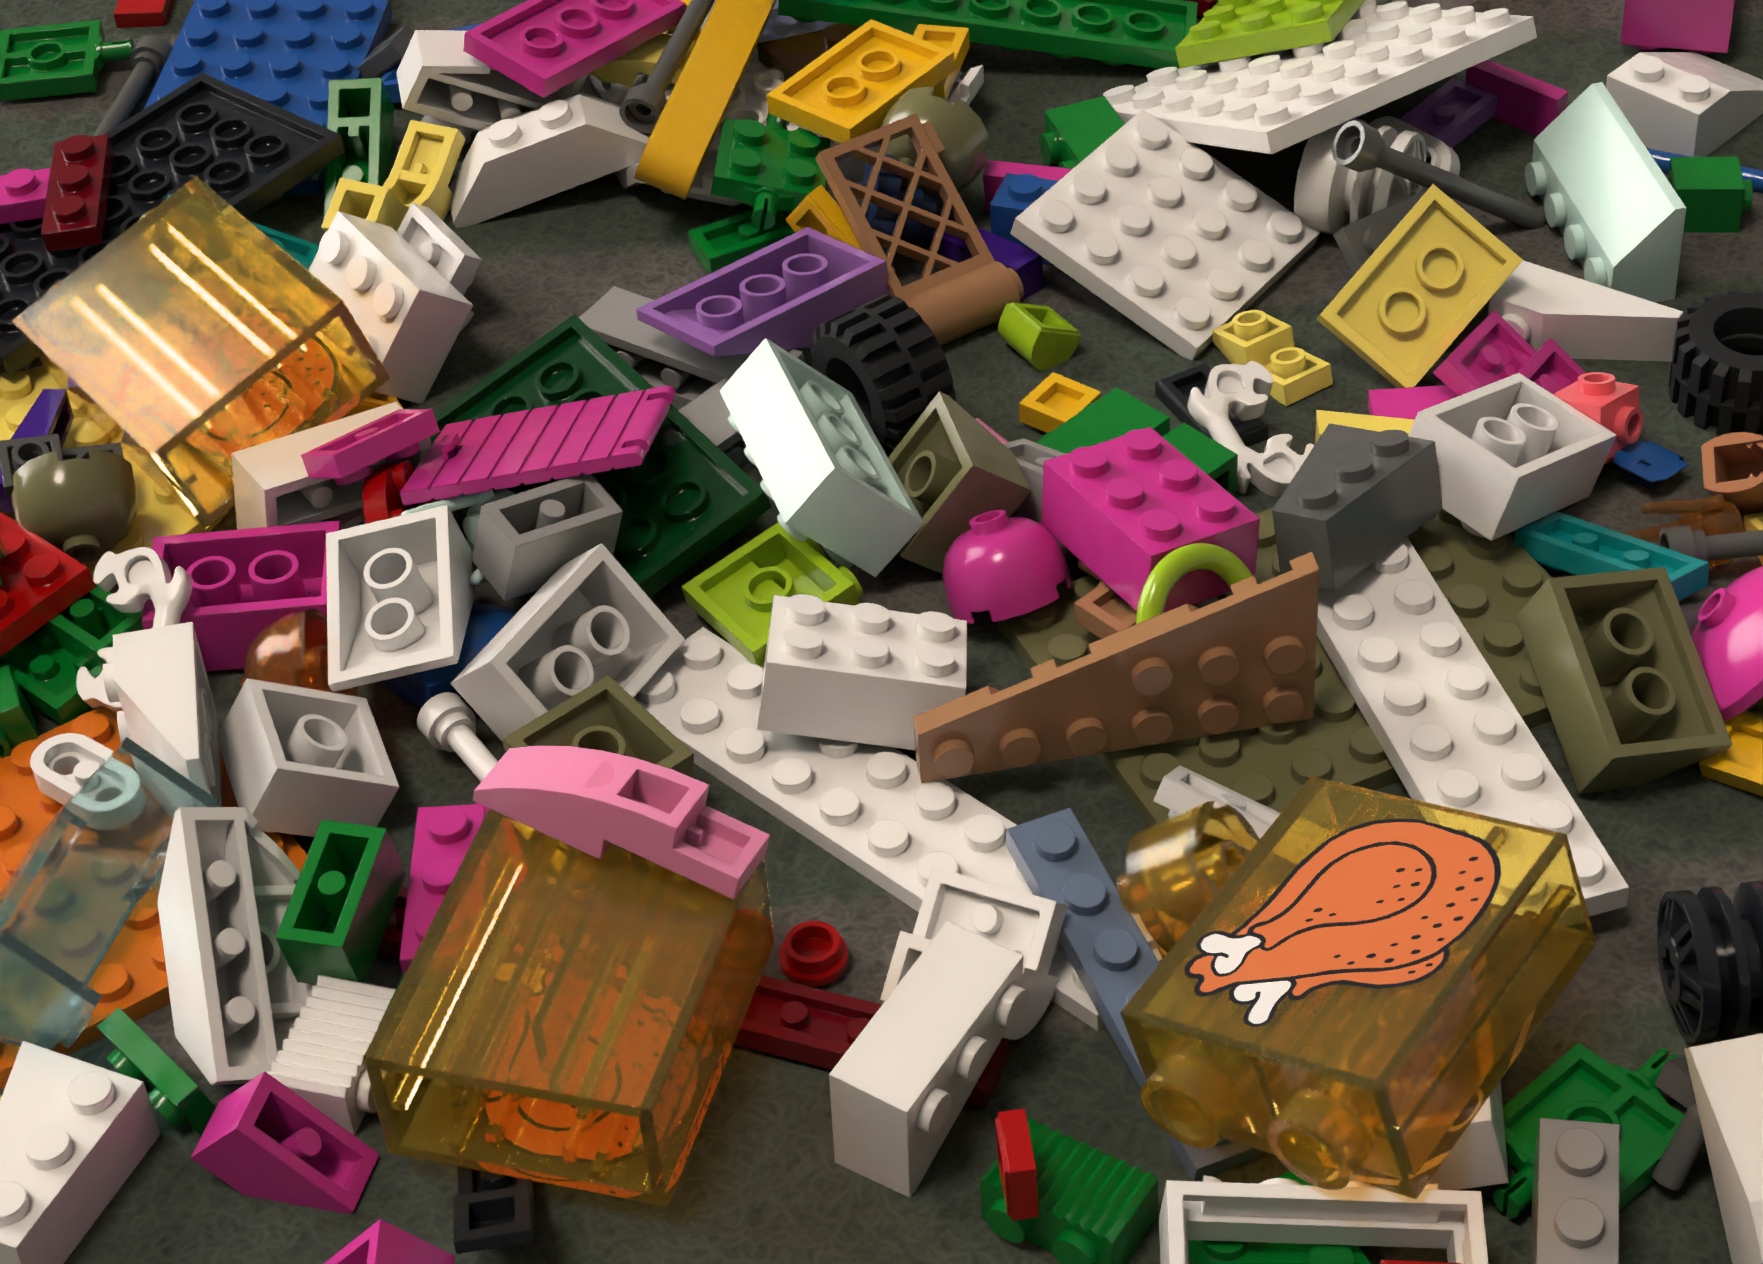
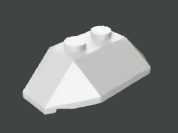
(542, 156)
(219, 925)

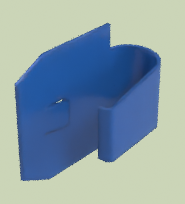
(1661, 460)

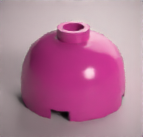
(1003, 568)

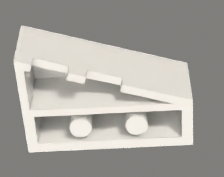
(923, 1056)
(64, 1150)

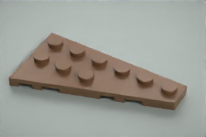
(1151, 684)

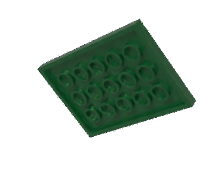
(673, 504)

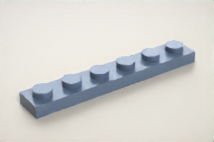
(1102, 947)

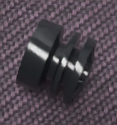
(1712, 960)

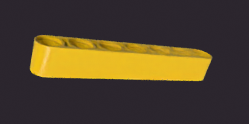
(702, 95)

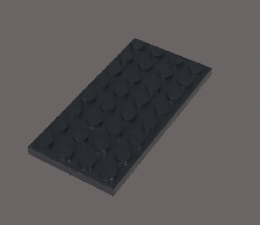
(201, 129)

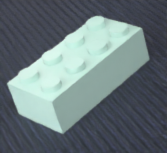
(819, 460)

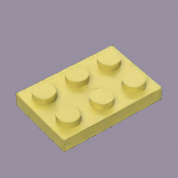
(1419, 289)

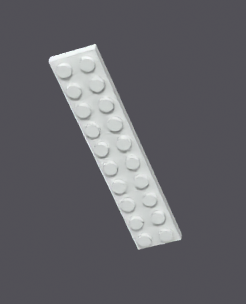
(841, 794)

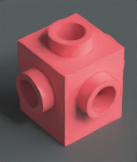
(1609, 404)

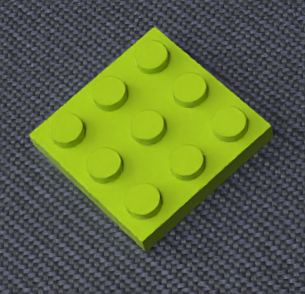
(1262, 26)

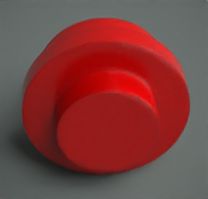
(813, 954)

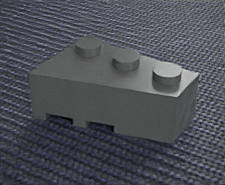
(1356, 500)

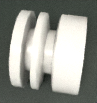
(1333, 195)

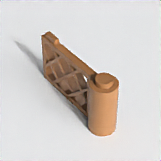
(961, 294)

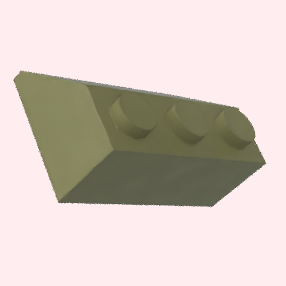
(1621, 678)

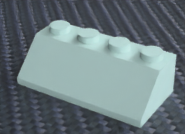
(1608, 198)

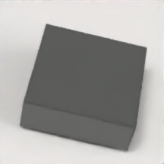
(386, 54)

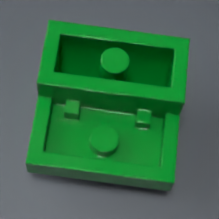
(52, 655)

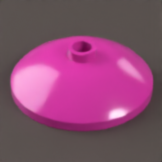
(1732, 643)

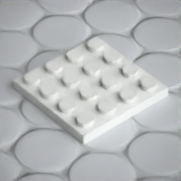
(1164, 233)

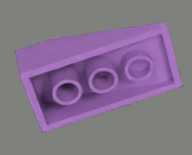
(770, 295)

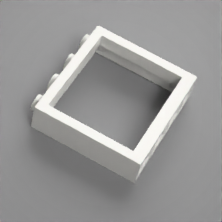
(1305, 1214)

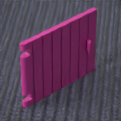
(540, 445)

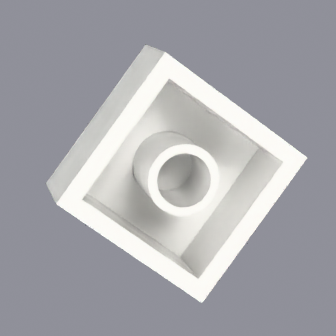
(305, 758)

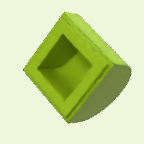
(1038, 334)

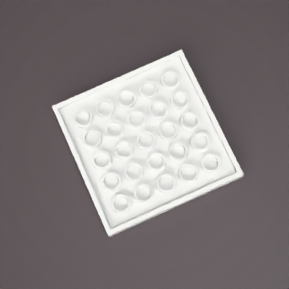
(1301, 91)

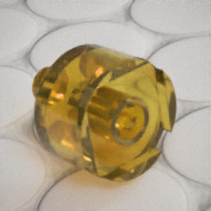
(1181, 867)

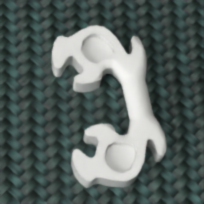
(1245, 393)
(140, 577)

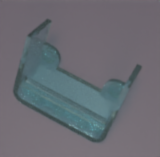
(80, 890)

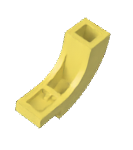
(417, 176)

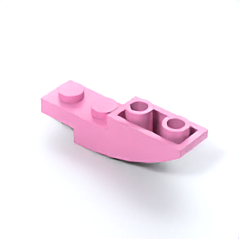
(620, 800)

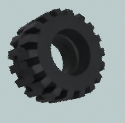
(886, 362)
(1720, 363)

